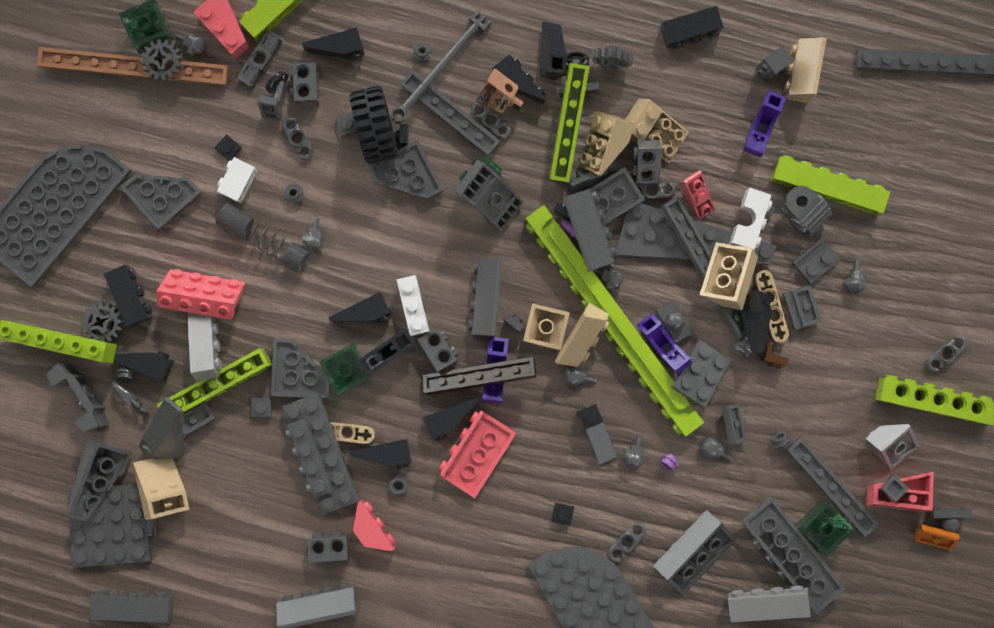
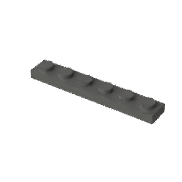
(452, 114)
(832, 487)

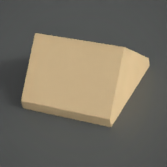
(546, 326)

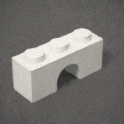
(756, 204)
(413, 305)

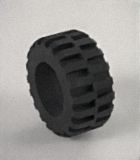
(373, 124)

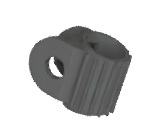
(812, 212)

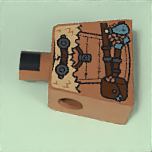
(499, 93)

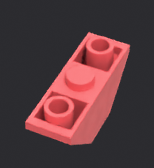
(697, 194)
(370, 529)

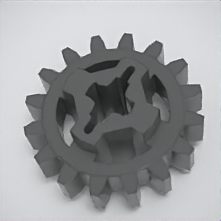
(612, 57)
(169, 64)
(98, 315)

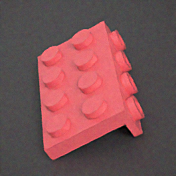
(199, 294)
(476, 453)

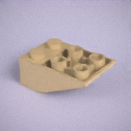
(656, 124)
(605, 142)
(160, 487)

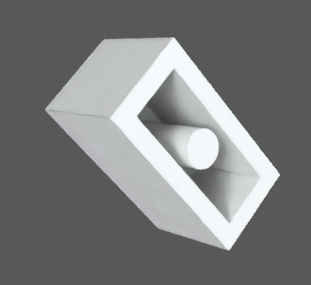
(236, 180)

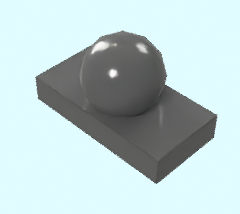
(674, 321)
(950, 517)

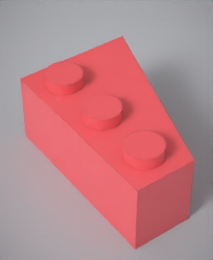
(223, 24)
(917, 498)

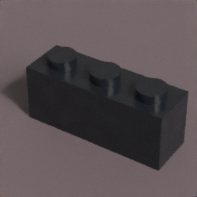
(691, 27)
(128, 295)

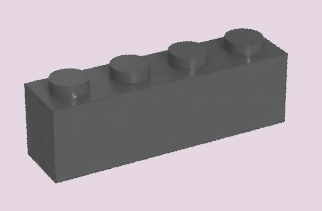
(131, 607)

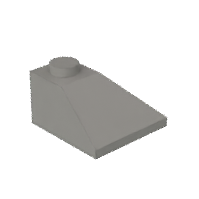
(893, 443)

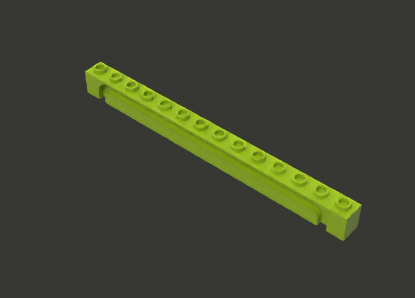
(619, 329)

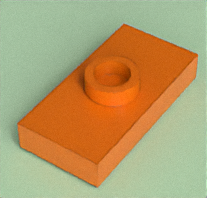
(936, 537)

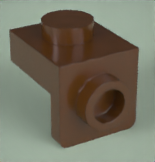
(774, 360)

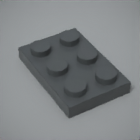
(618, 194)
(702, 376)

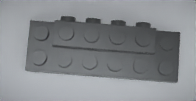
(319, 454)
(792, 554)

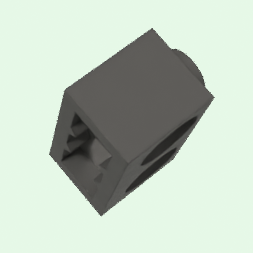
(774, 64)
(309, 83)
(651, 161)
(434, 351)
(329, 552)

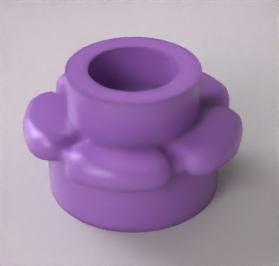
(669, 462)

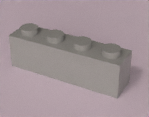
(203, 346)
(769, 604)

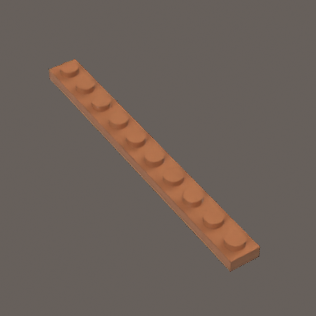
(127, 66)

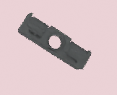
(265, 47)

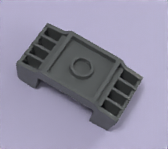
(489, 195)
(66, 375)

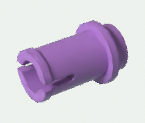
(568, 228)

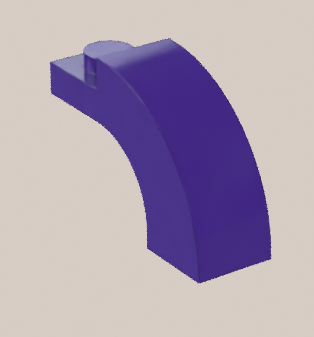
(764, 123)
(663, 344)
(496, 353)

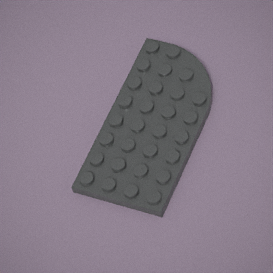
(54, 207)
(587, 590)

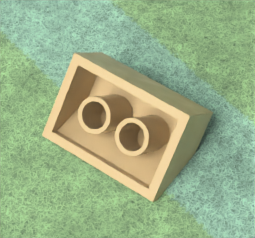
(805, 69)
(729, 275)
(583, 336)

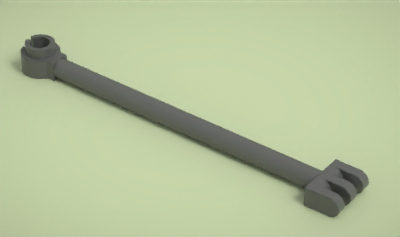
(476, 24)

